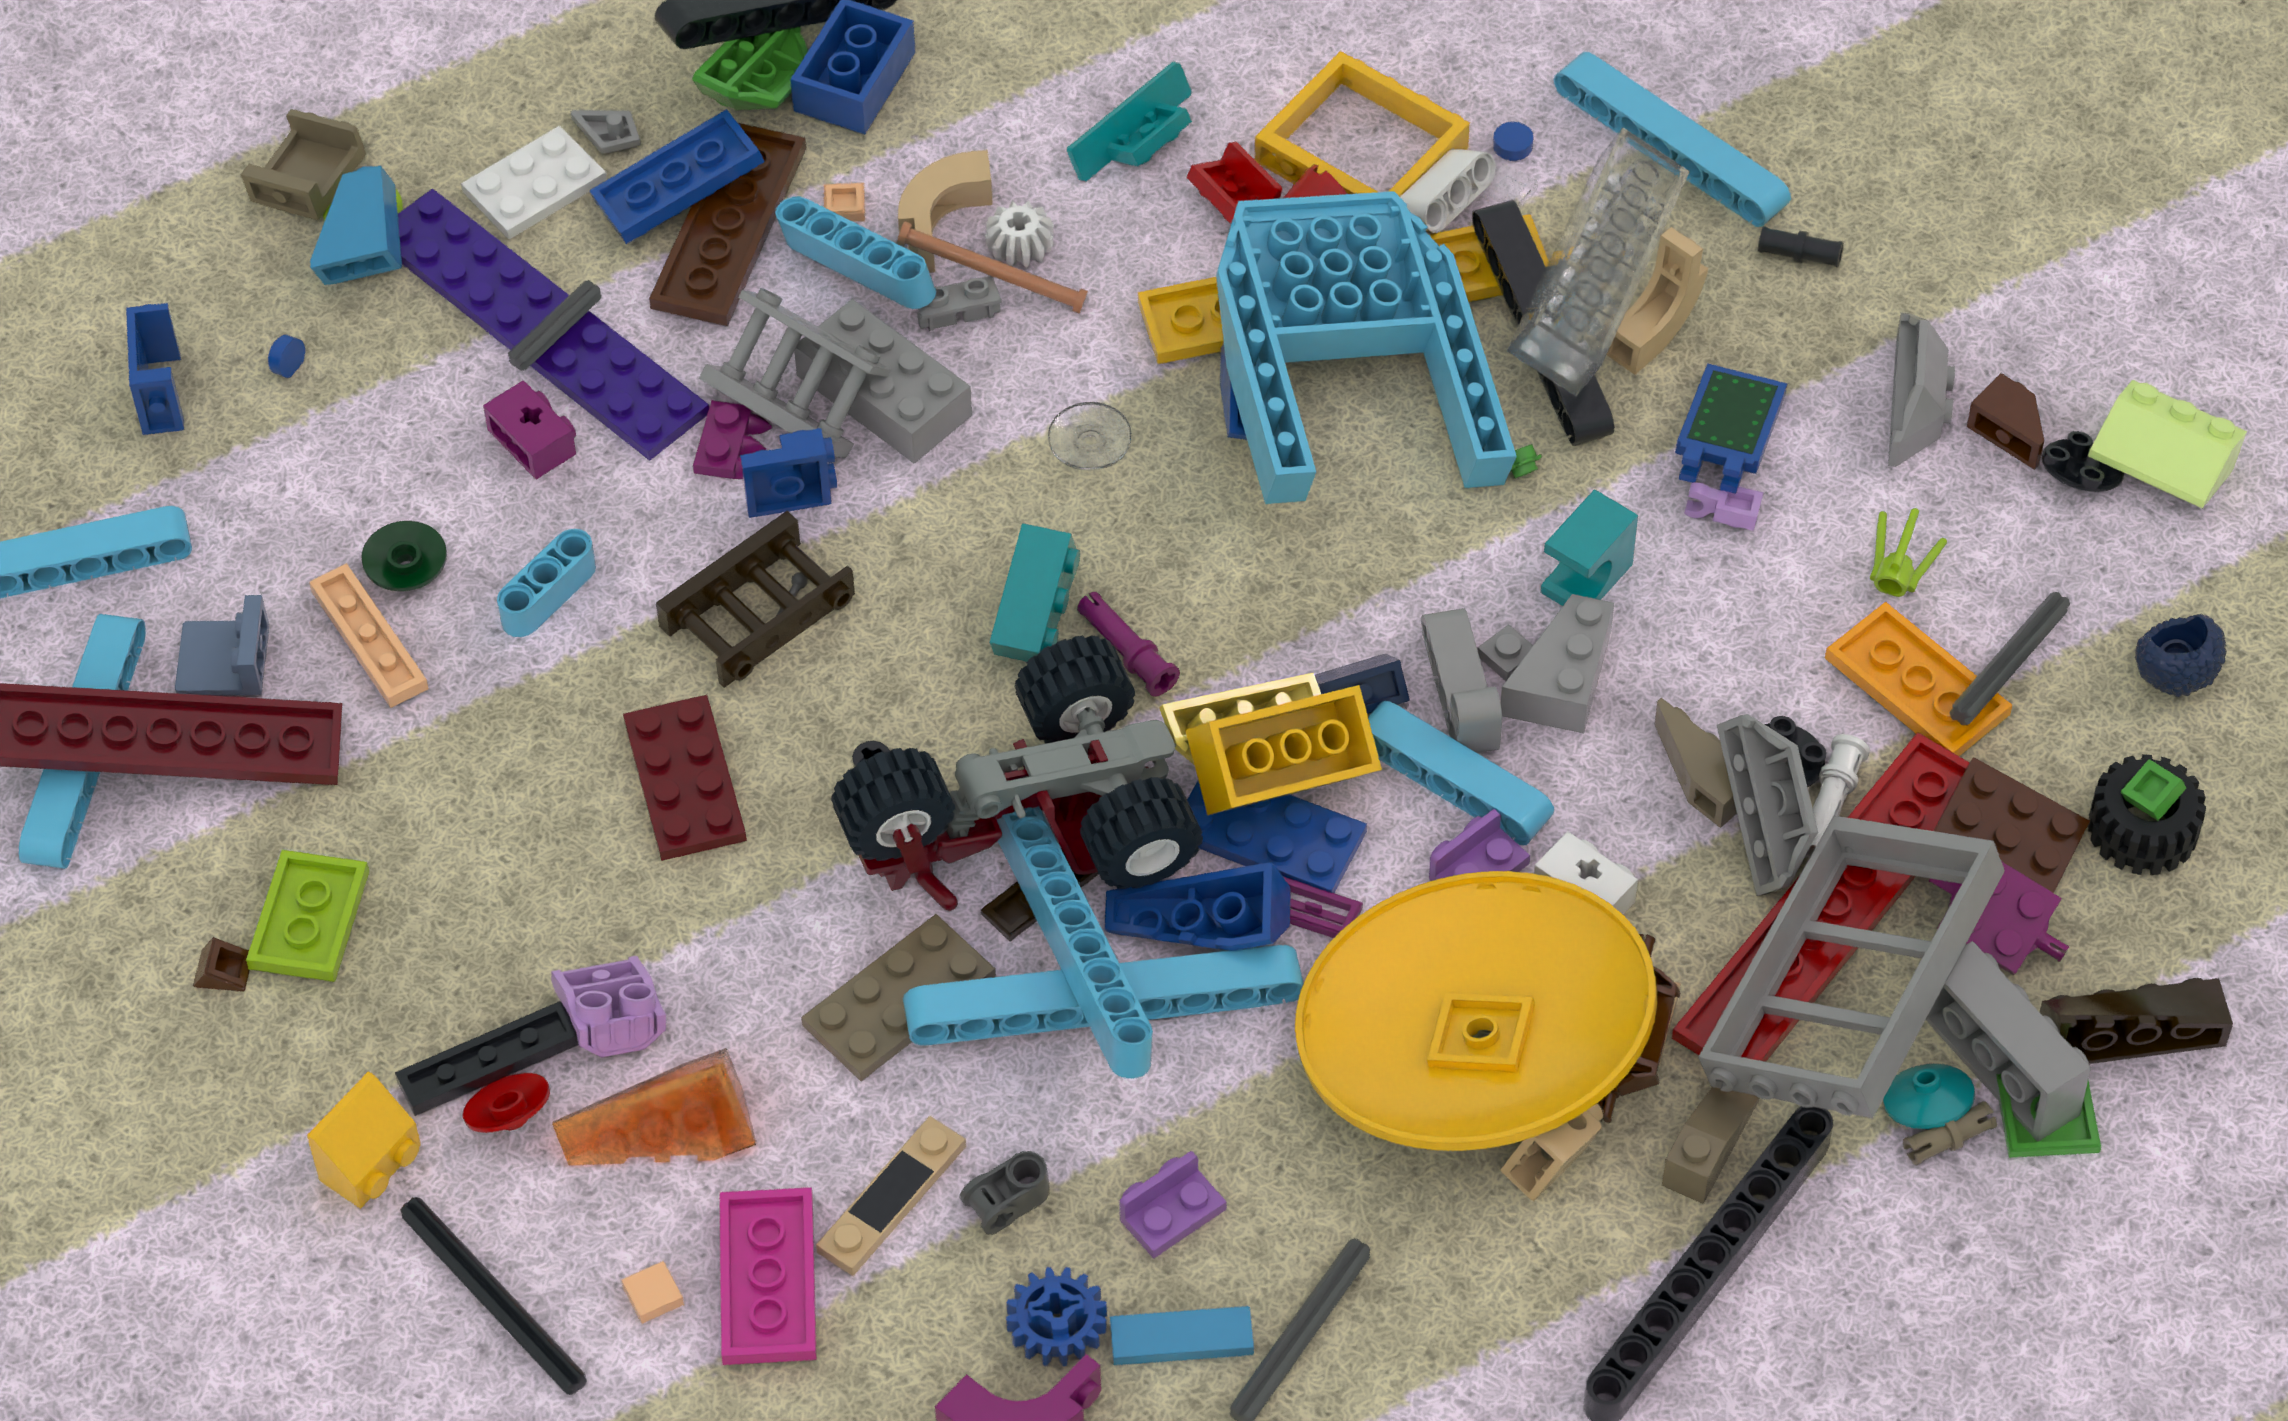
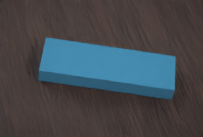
(1181, 1335)

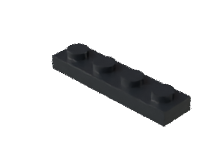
(487, 1058)

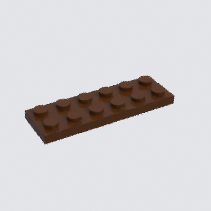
(727, 234)

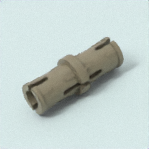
(1936, 1140)

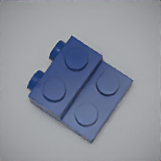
(790, 476)

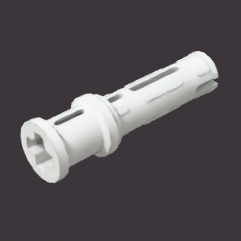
(1837, 780)

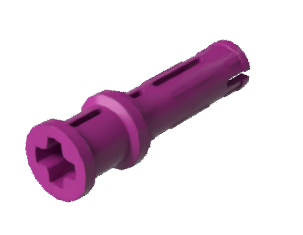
(1138, 654)

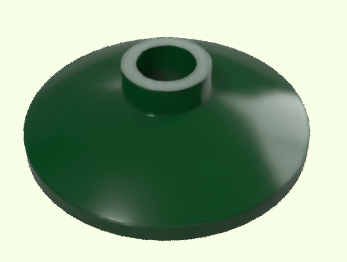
(402, 543)

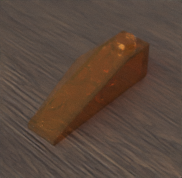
(676, 1113)

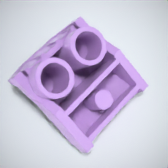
(611, 1006)

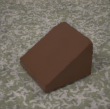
(222, 967)

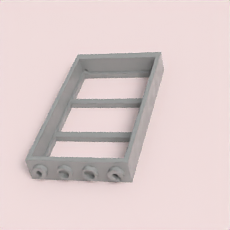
(1872, 846)

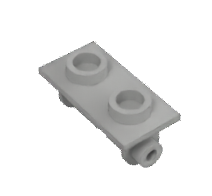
(975, 298)

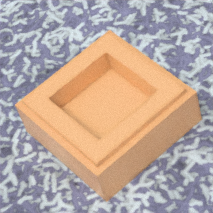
(846, 200)
(652, 1292)

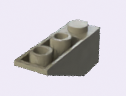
(1696, 762)

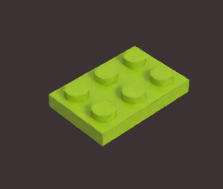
(308, 915)

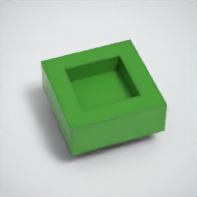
(2153, 789)

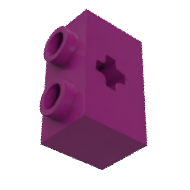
(530, 429)

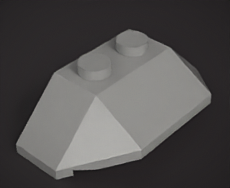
(1918, 389)
(1769, 800)

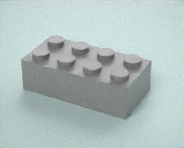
(908, 408)
(2002, 1033)

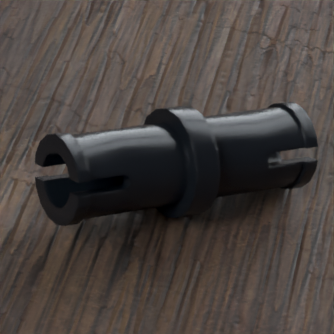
(1800, 246)

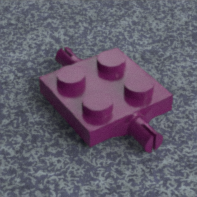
(2013, 920)

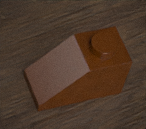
(2009, 419)

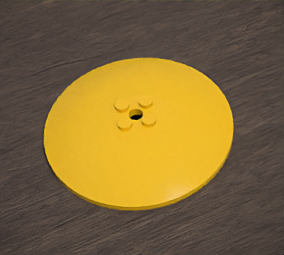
(1498, 951)

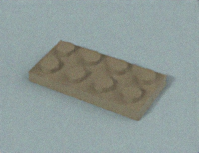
(866, 1016)

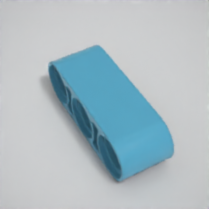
(546, 582)

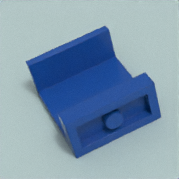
(154, 392)

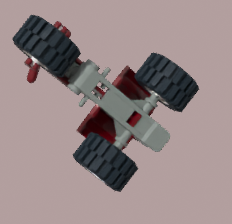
(1088, 782)

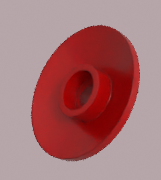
(506, 1103)

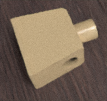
(1564, 1144)

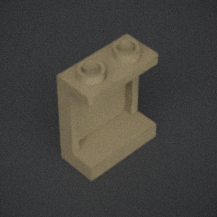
(306, 165)

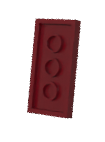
(684, 777)

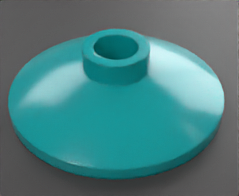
(1929, 1096)

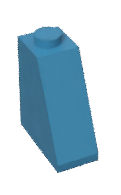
(359, 229)

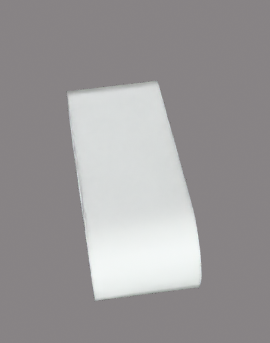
(1449, 187)

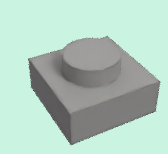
(1504, 651)

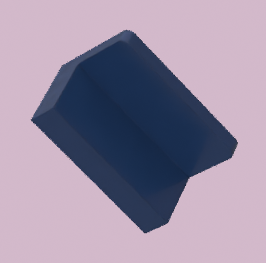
(1378, 677)

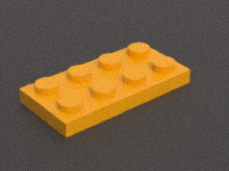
(1913, 678)

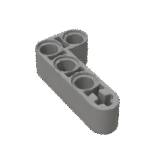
(1472, 707)

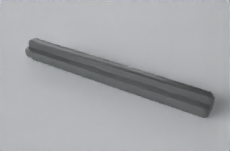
(2009, 658)
(1300, 1331)

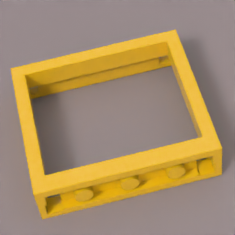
(1292, 161)

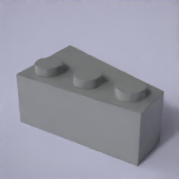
(1562, 668)

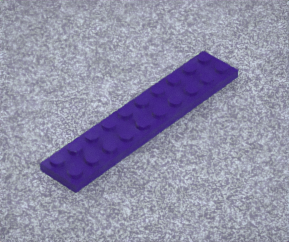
(513, 297)

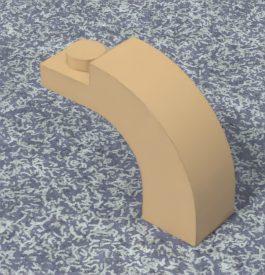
(941, 188)
(1663, 304)

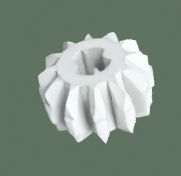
(1019, 234)

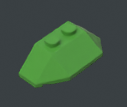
(752, 70)

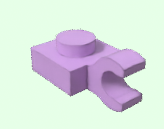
(1733, 509)

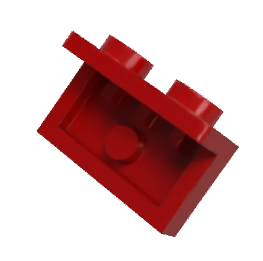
(1233, 180)

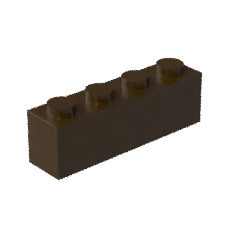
(2143, 1020)

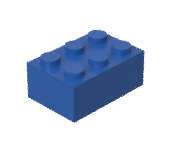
(853, 66)

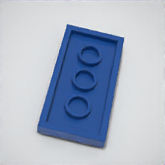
(676, 176)
(1294, 834)

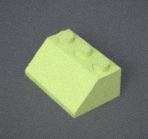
(2168, 443)

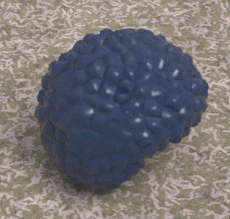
(2181, 654)

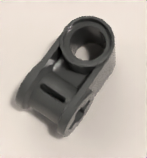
(1002, 1194)

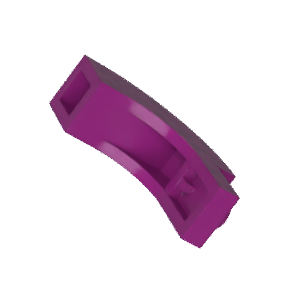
(1062, 1403)

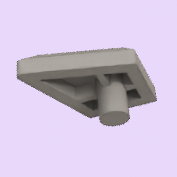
(607, 129)

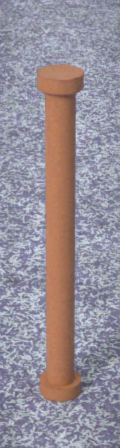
(991, 267)

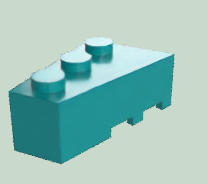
(1035, 592)

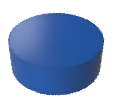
(1513, 141)
(286, 355)

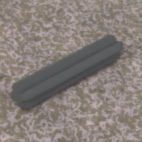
(554, 325)

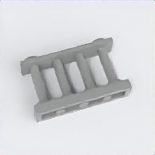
(762, 395)

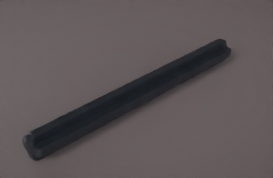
(493, 1296)

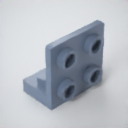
(225, 654)

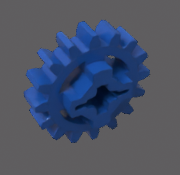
(1051, 1336)

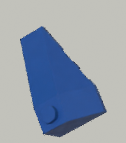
(1208, 910)

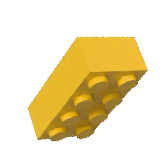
(1283, 749)

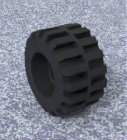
(2139, 841)

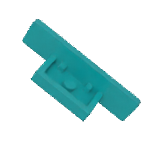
(1136, 125)

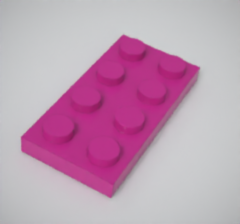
(767, 1276)

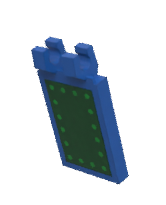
(1729, 424)

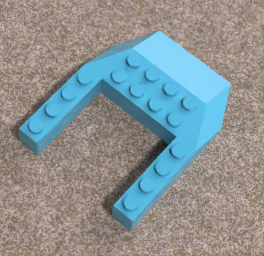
(1342, 284)

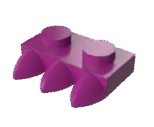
(727, 438)

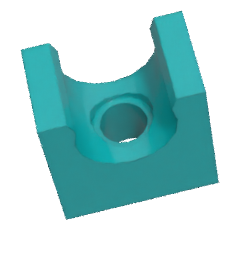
(1592, 549)

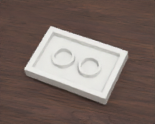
(533, 182)

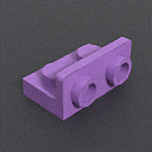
(1478, 849)
(1170, 1205)

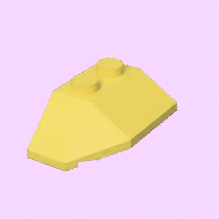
(1203, 709)

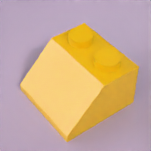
(363, 1142)

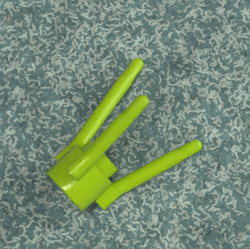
(1895, 573)

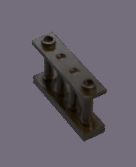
(748, 564)

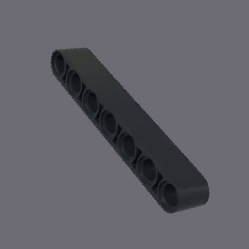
(717, 21)
(1518, 272)

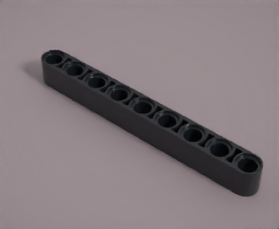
(1706, 1281)

